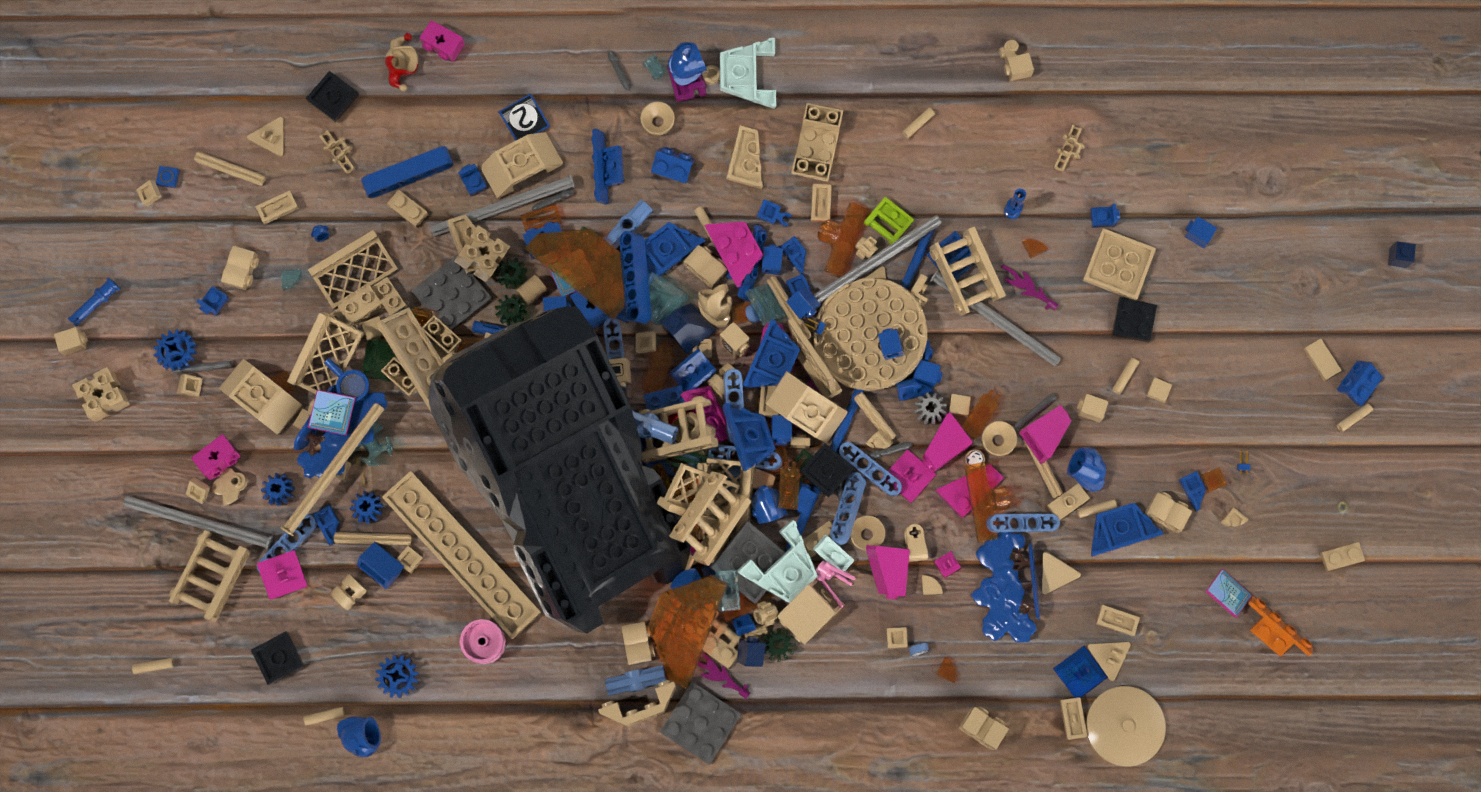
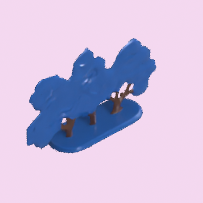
(333, 442)
(1004, 591)

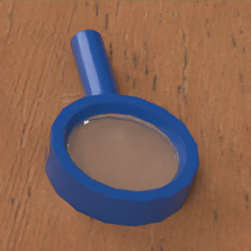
(350, 383)

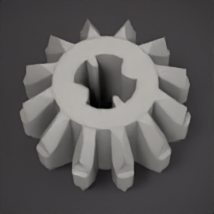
(923, 404)

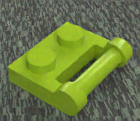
(893, 217)

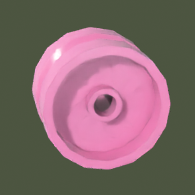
(479, 653)

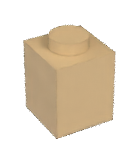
(71, 341)
(1092, 408)

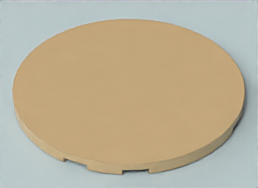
(852, 342)

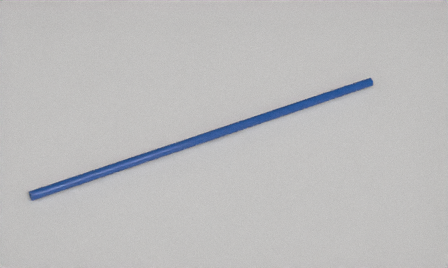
(852, 406)

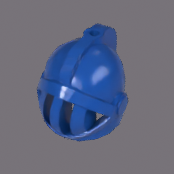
(686, 63)
(1090, 471)
(765, 505)
(359, 735)

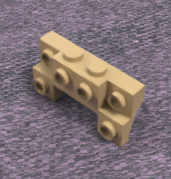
(365, 305)

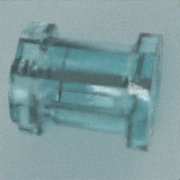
(654, 67)

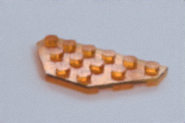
(584, 264)
(683, 625)

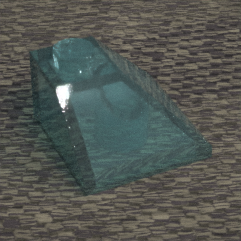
(664, 297)

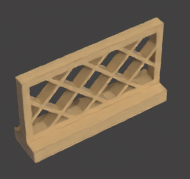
(345, 254)
(313, 344)
(813, 363)
(745, 489)
(678, 506)

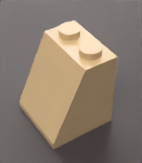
(809, 611)

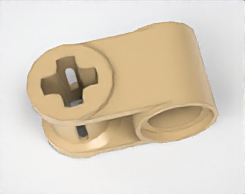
(916, 545)

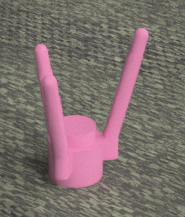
(827, 571)

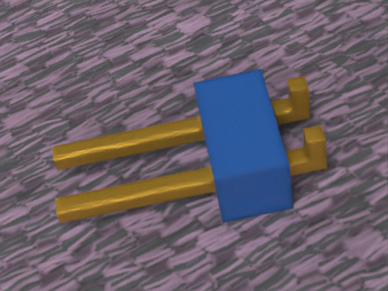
(820, 327)
(1243, 467)

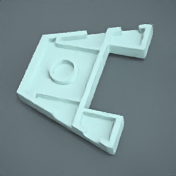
(739, 72)
(789, 573)

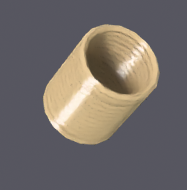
(531, 289)

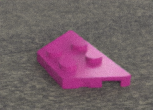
(736, 248)

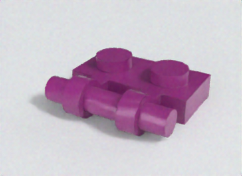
(686, 91)

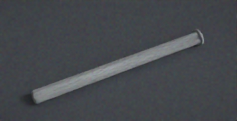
(509, 203)
(879, 258)
(1004, 324)
(199, 522)

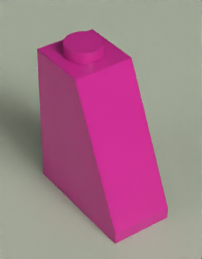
(1046, 433)
(946, 444)
(889, 569)

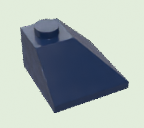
(687, 327)

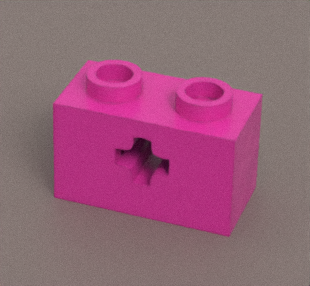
(436, 33)
(207, 457)

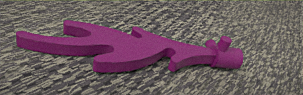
(1028, 284)
(716, 675)

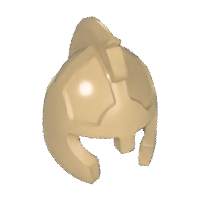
(715, 305)

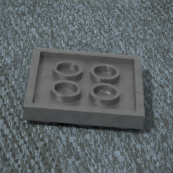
(452, 294)
(746, 545)
(700, 723)

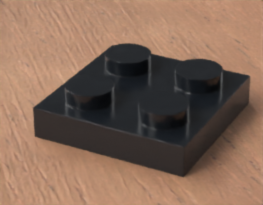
(332, 96)
(1134, 319)
(826, 470)
(277, 658)

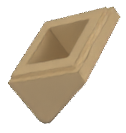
(189, 385)
(762, 478)

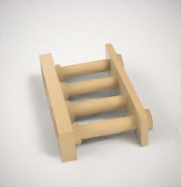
(980, 258)
(686, 445)
(722, 527)
(220, 592)

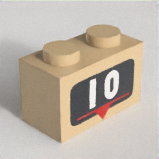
(734, 341)

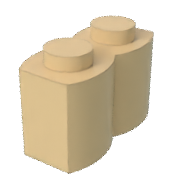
(705, 266)
(240, 268)
(1168, 512)
(637, 643)

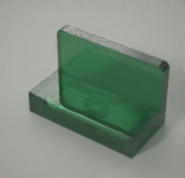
(377, 356)

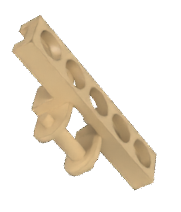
(1072, 139)
(331, 143)

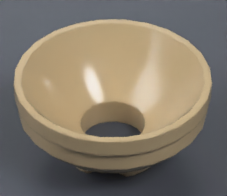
(655, 110)
(1004, 430)
(872, 524)

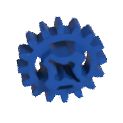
(174, 358)
(395, 684)

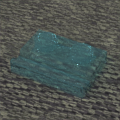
(765, 304)

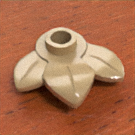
(226, 485)

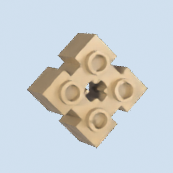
(493, 253)
(111, 398)
(983, 728)

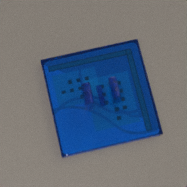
(1080, 672)

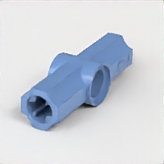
(636, 217)
(650, 426)
(635, 680)

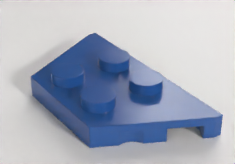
(669, 247)
(772, 359)
(749, 435)
(1121, 528)

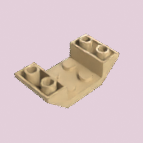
(817, 142)
(520, 161)
(442, 340)
(260, 396)
(806, 407)
(664, 692)

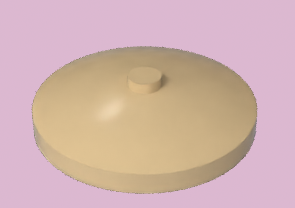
(1125, 726)

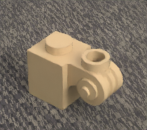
(1016, 66)

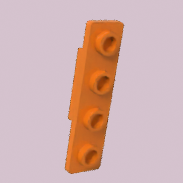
(1275, 632)

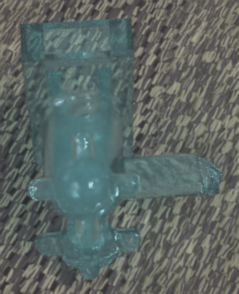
(376, 448)
(731, 597)

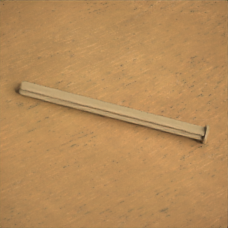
(332, 469)

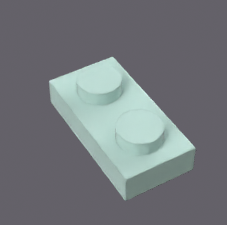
(833, 553)

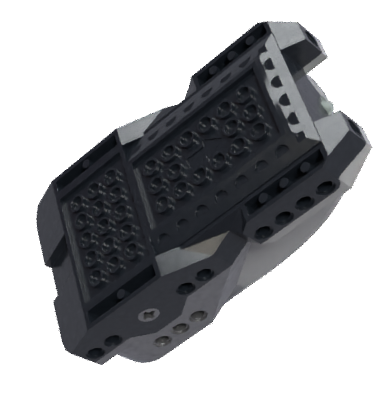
(559, 461)

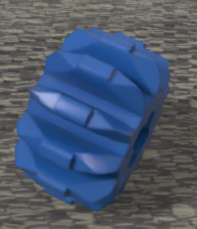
(275, 497)
(371, 511)

